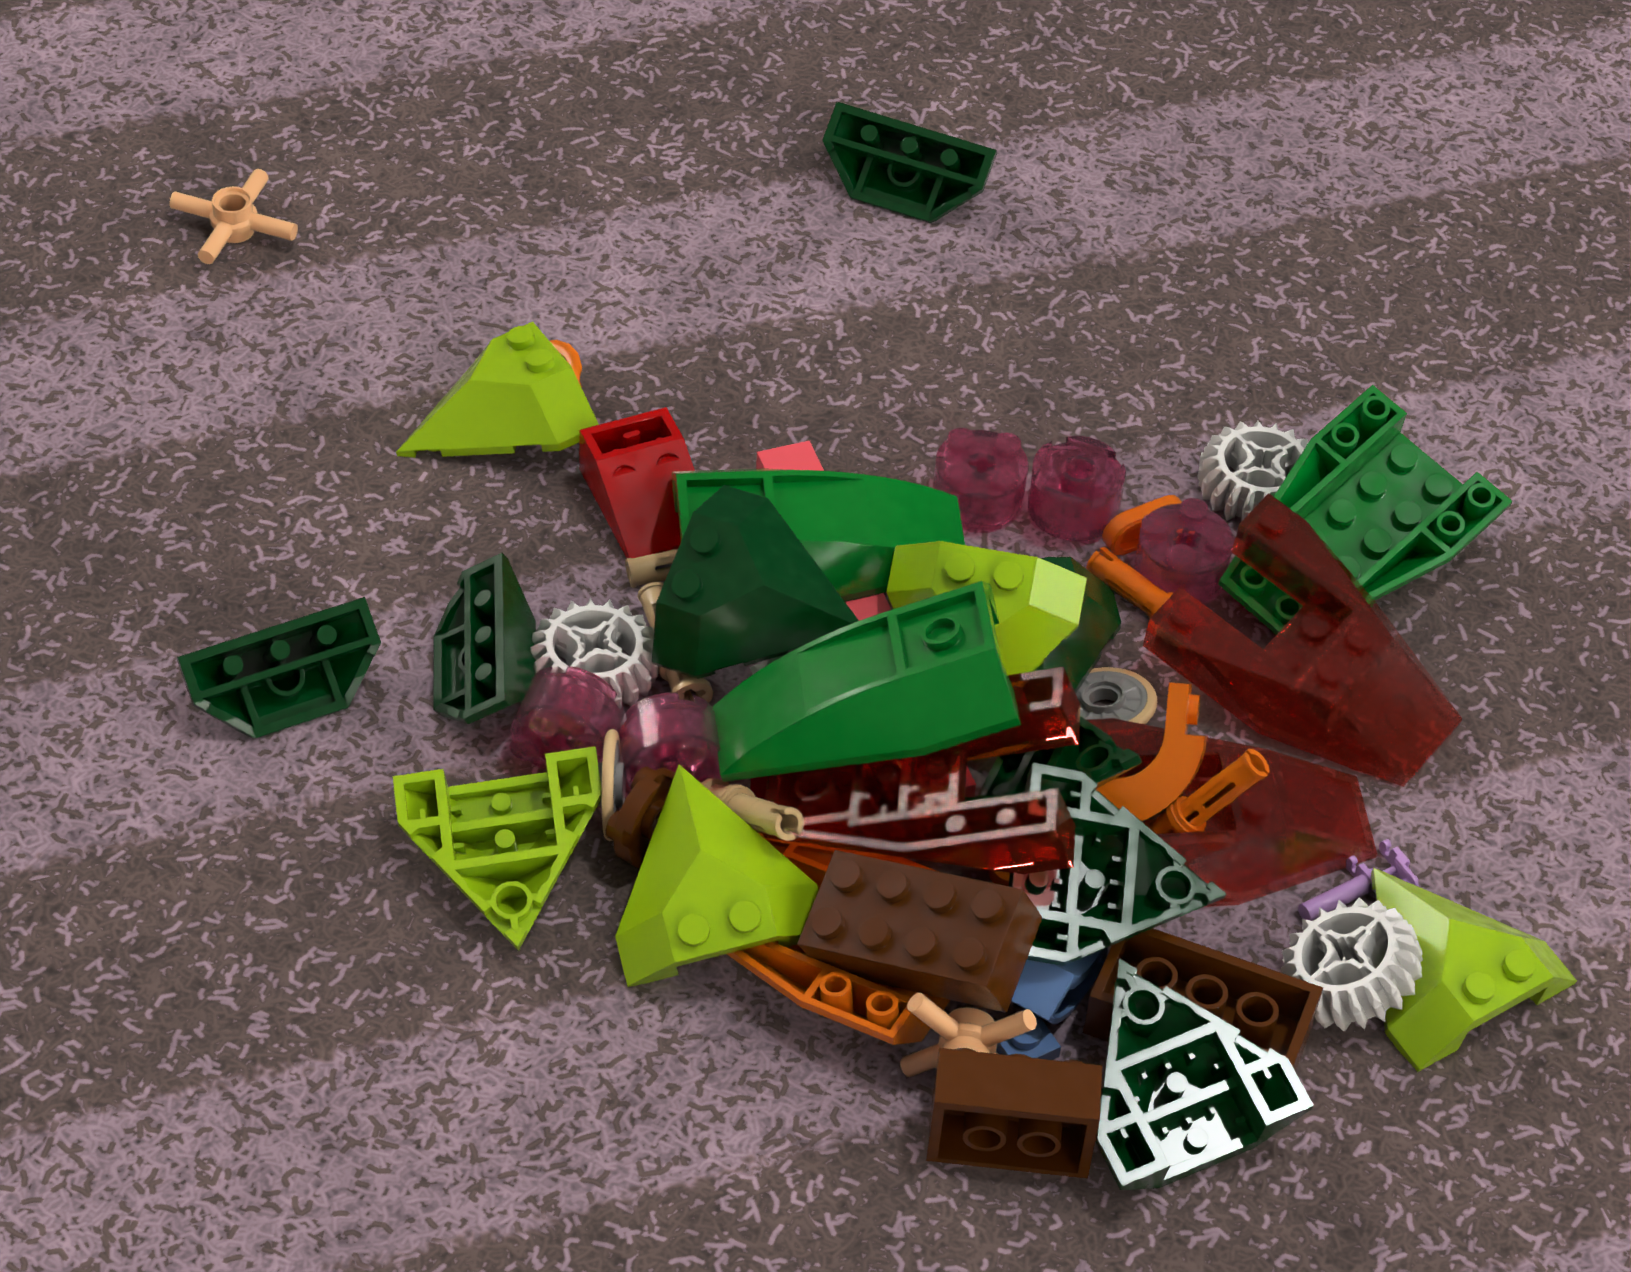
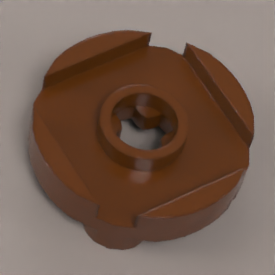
(636, 820)

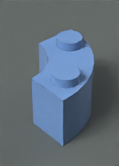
(1057, 990)

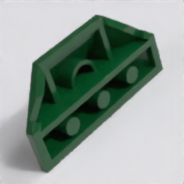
(904, 164)
(483, 644)
(284, 670)

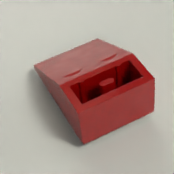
(631, 478)

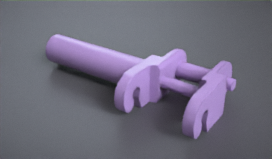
(1360, 884)

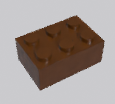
(1014, 1112)

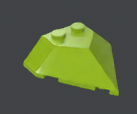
(508, 398)
(1033, 598)
(503, 836)
(707, 889)
(1468, 971)

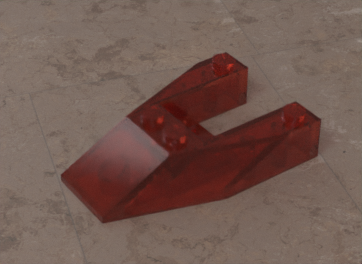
(1332, 676)
(918, 802)
(1275, 833)

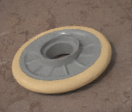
(1132, 694)
(612, 778)

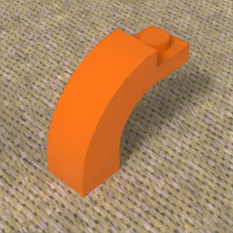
(1174, 765)

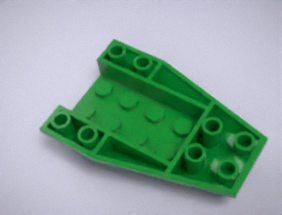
(1375, 506)
(839, 517)
(873, 691)

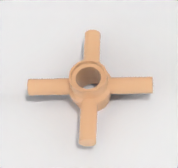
(233, 215)
(961, 1029)

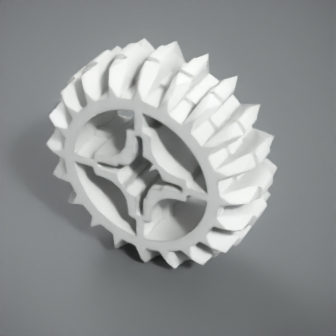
(1260, 464)
(594, 640)
(1360, 958)

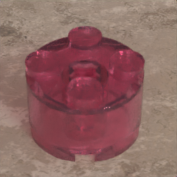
(985, 474)
(1075, 489)
(1185, 549)
(563, 715)
(669, 733)

